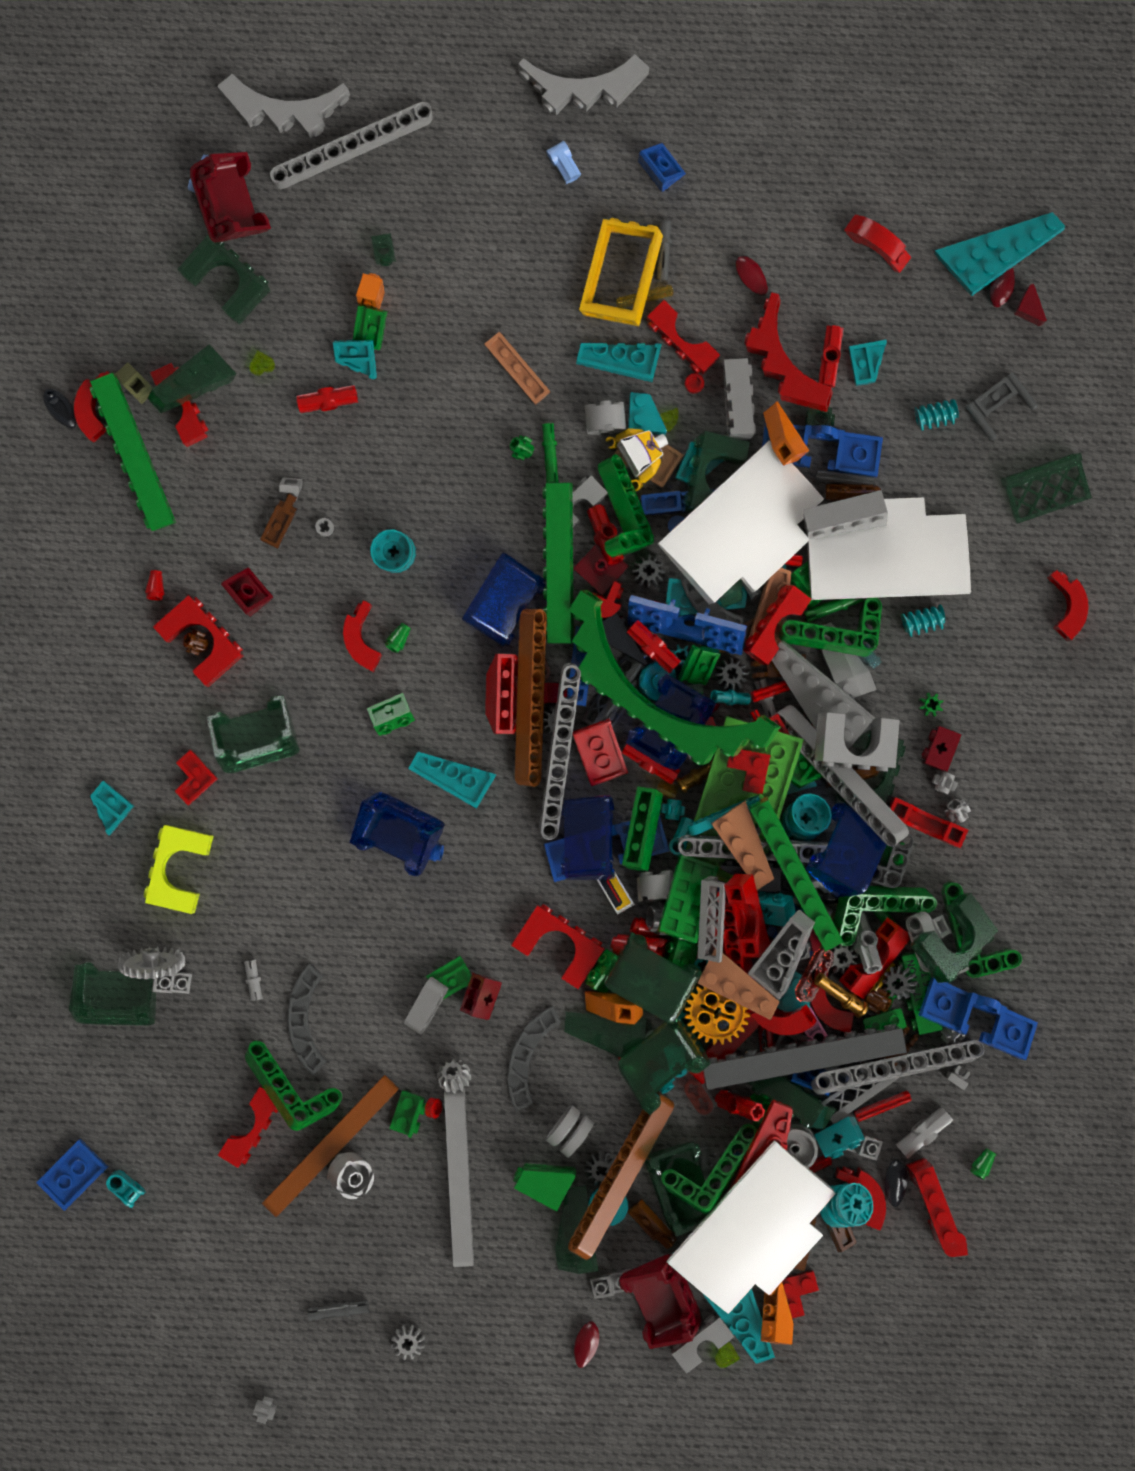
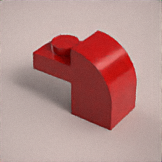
(609, 605)

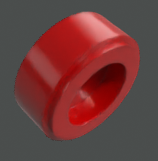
(694, 383)
(433, 1108)

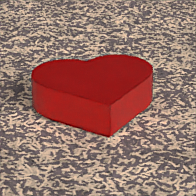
(958, 1250)

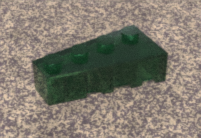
(197, 376)
(803, 1105)

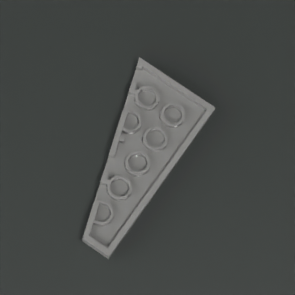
(819, 694)

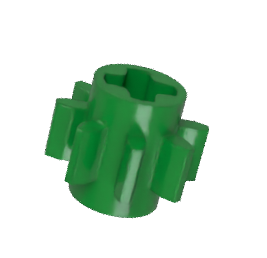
(521, 447)
(932, 699)

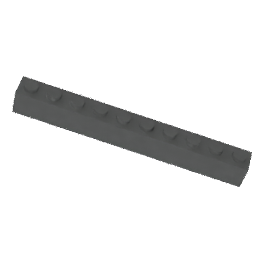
(804, 1057)

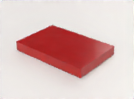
(600, 752)

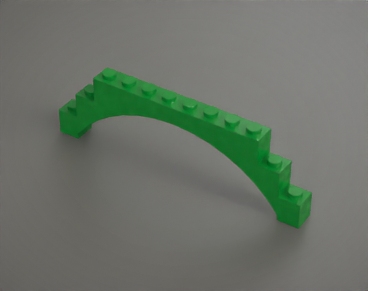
(604, 673)

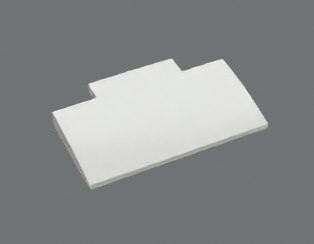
(743, 527)
(897, 560)
(755, 1230)

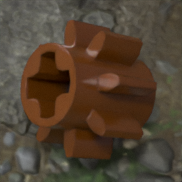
(195, 642)
(878, 1001)

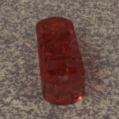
(806, 977)

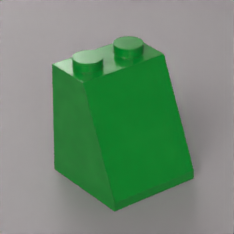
(544, 1182)

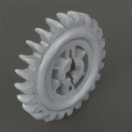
(151, 963)

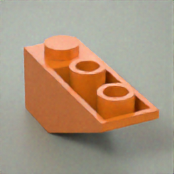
(783, 435)
(612, 1007)
(777, 1319)

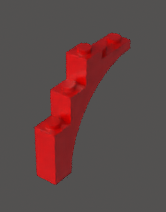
(796, 386)

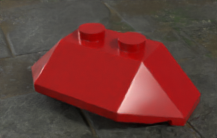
(502, 693)

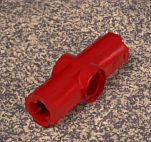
(832, 344)
(327, 399)
(602, 526)
(653, 646)
(650, 765)
(739, 1105)

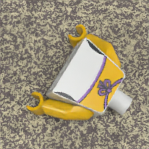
(640, 452)

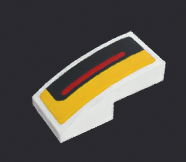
(616, 894)

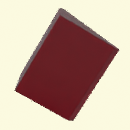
(247, 591)

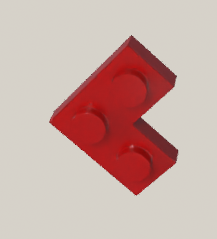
(756, 769)
(199, 777)
(799, 1285)

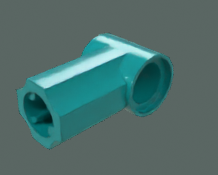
(681, 830)

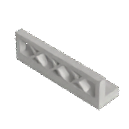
(708, 919)
(859, 1100)

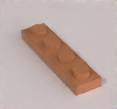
(517, 368)

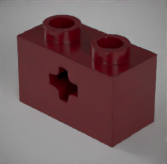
(949, 741)
(480, 996)

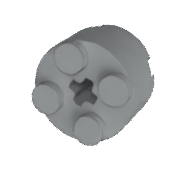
(605, 418)
(654, 887)
(350, 1175)

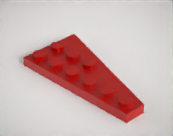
(773, 1127)

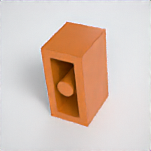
(370, 291)

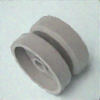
(572, 1133)
(804, 1142)

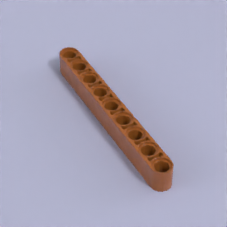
(530, 697)
(330, 1146)
(619, 1179)

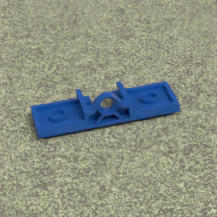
(855, 452)
(707, 629)
(555, 849)
(952, 1008)

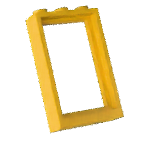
(611, 313)

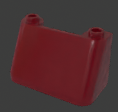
(225, 197)
(664, 1301)

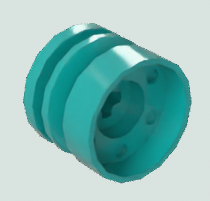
(387, 541)
(806, 817)
(848, 1207)

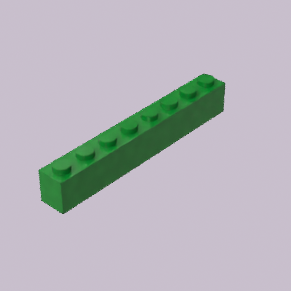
(132, 451)
(558, 561)
(795, 873)

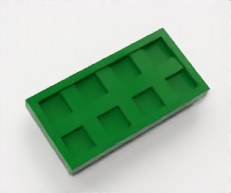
(682, 905)

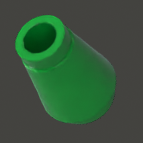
(398, 638)
(982, 1165)

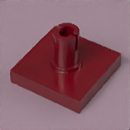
(597, 571)

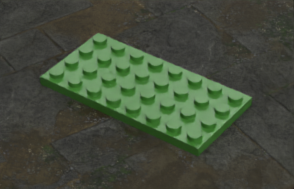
(726, 784)

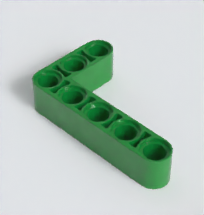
(627, 507)
(838, 635)
(879, 899)
(980, 961)
(287, 1092)
(717, 1175)

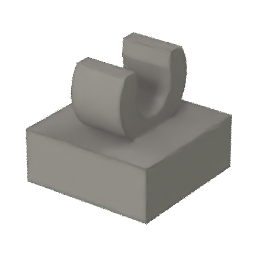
(290, 485)
(956, 1078)

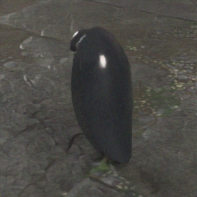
(59, 408)
(896, 1182)

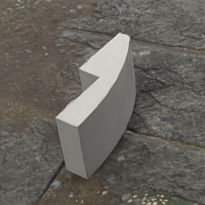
(175, 983)
(869, 1147)
(607, 1284)

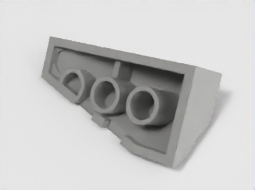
(847, 671)

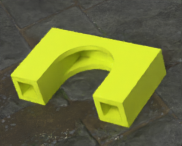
(160, 890)

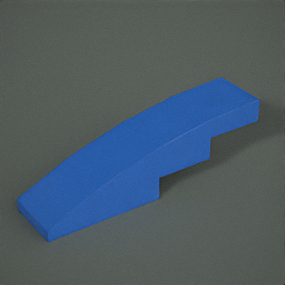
(664, 503)

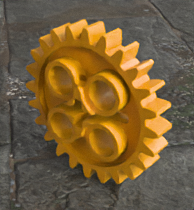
(710, 1028)

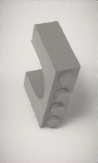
(832, 749)

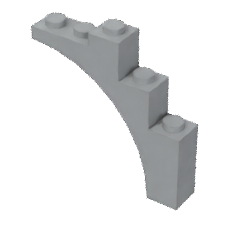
(559, 91)
(282, 113)

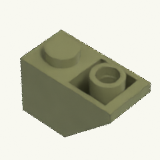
(134, 382)

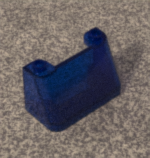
(502, 599)
(681, 702)
(397, 830)
(588, 838)
(849, 856)

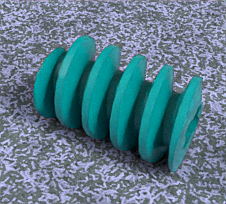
(936, 413)
(923, 620)

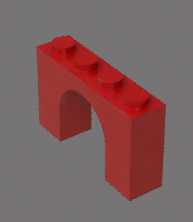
(190, 613)
(586, 949)
(941, 1220)

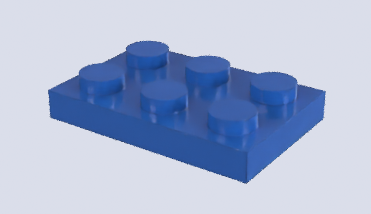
(72, 1174)

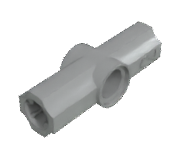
(866, 946)
(924, 1132)

